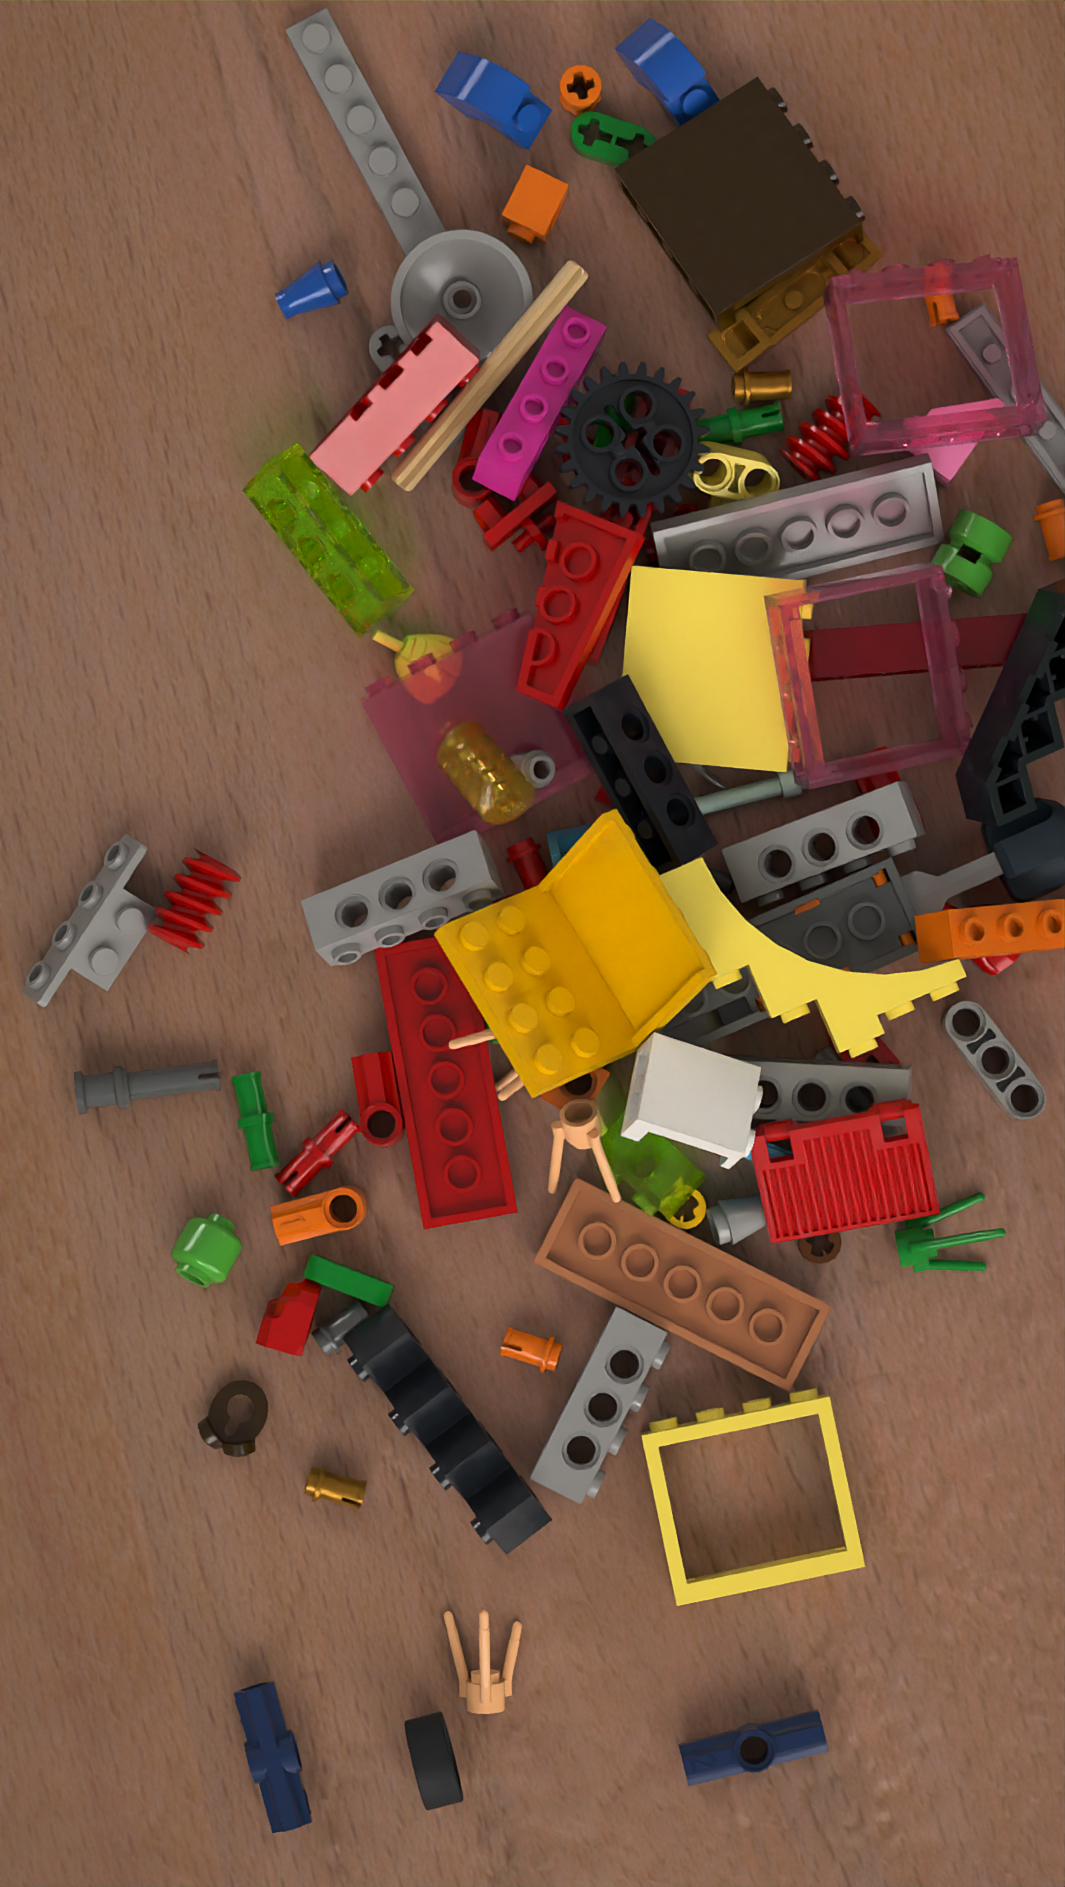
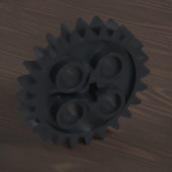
(666, 415)

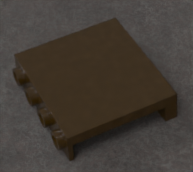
(738, 199)

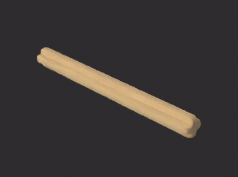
(489, 375)

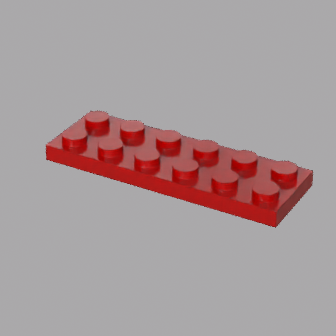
(444, 1091)

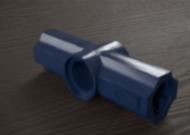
(785, 1741)
(273, 1757)

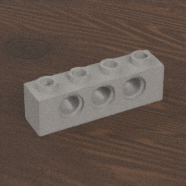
(752, 859)
(378, 893)
(836, 1078)
(554, 1465)

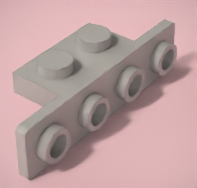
(100, 930)

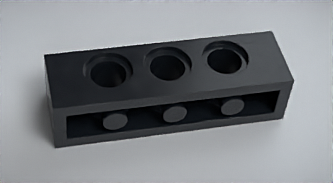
(640, 775)

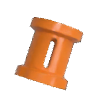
(590, 81)

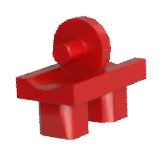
(501, 526)

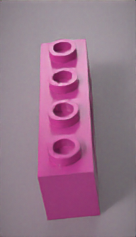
(537, 403)

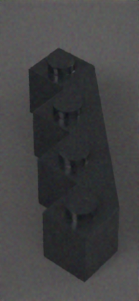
(1018, 717)
(447, 1428)

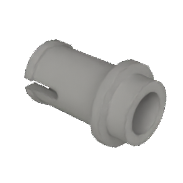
(536, 766)

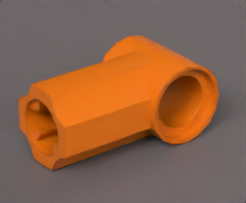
(314, 1215)

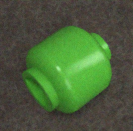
(206, 1250)

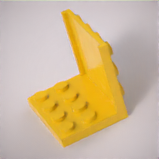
(579, 960)

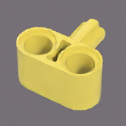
(728, 481)

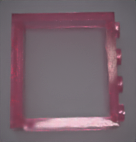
(943, 429)
(796, 691)

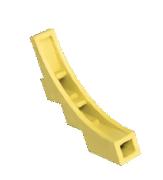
(788, 981)

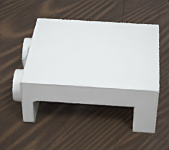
(693, 1098)

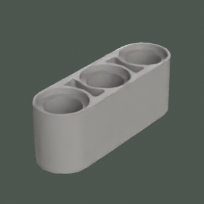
(1015, 1069)

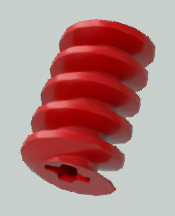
(823, 440)
(193, 902)

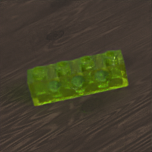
(328, 540)

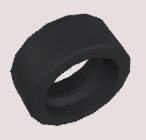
(433, 1761)

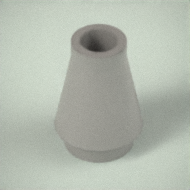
(735, 1219)

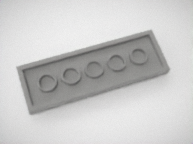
(810, 525)

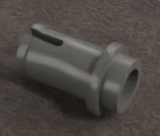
(331, 1334)

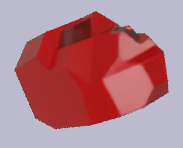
(290, 1318)

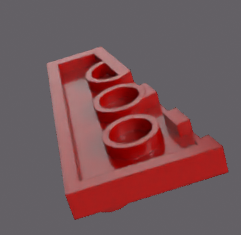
(580, 585)

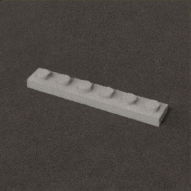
(364, 130)

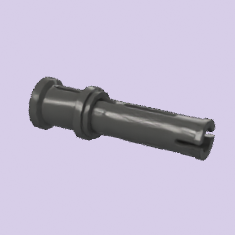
(122, 1087)

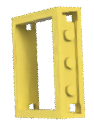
(767, 1574)

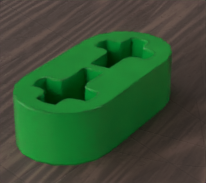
(610, 128)
(348, 1280)

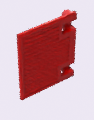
(844, 1173)

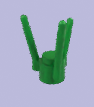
(918, 1245)

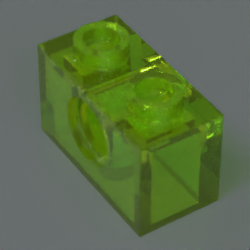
(670, 1182)

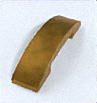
(789, 304)

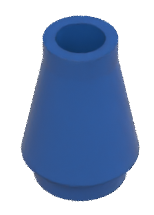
(313, 290)

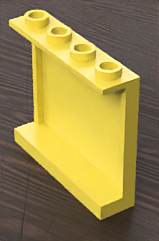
(708, 665)

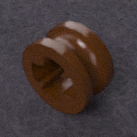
(805, 1249)

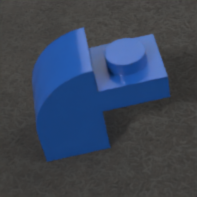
(667, 70)
(493, 96)

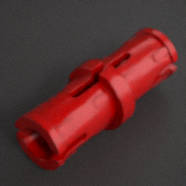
(318, 1152)

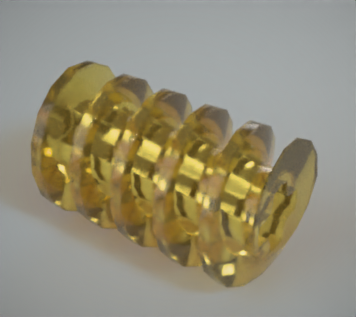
(484, 774)

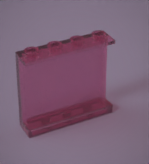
(464, 686)

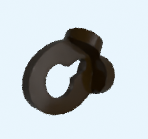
(213, 1426)

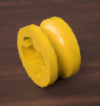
(698, 1212)

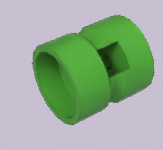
(978, 539)

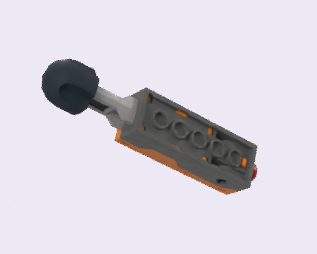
(871, 914)

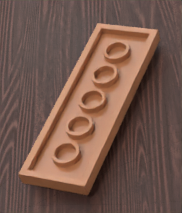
(682, 1284)

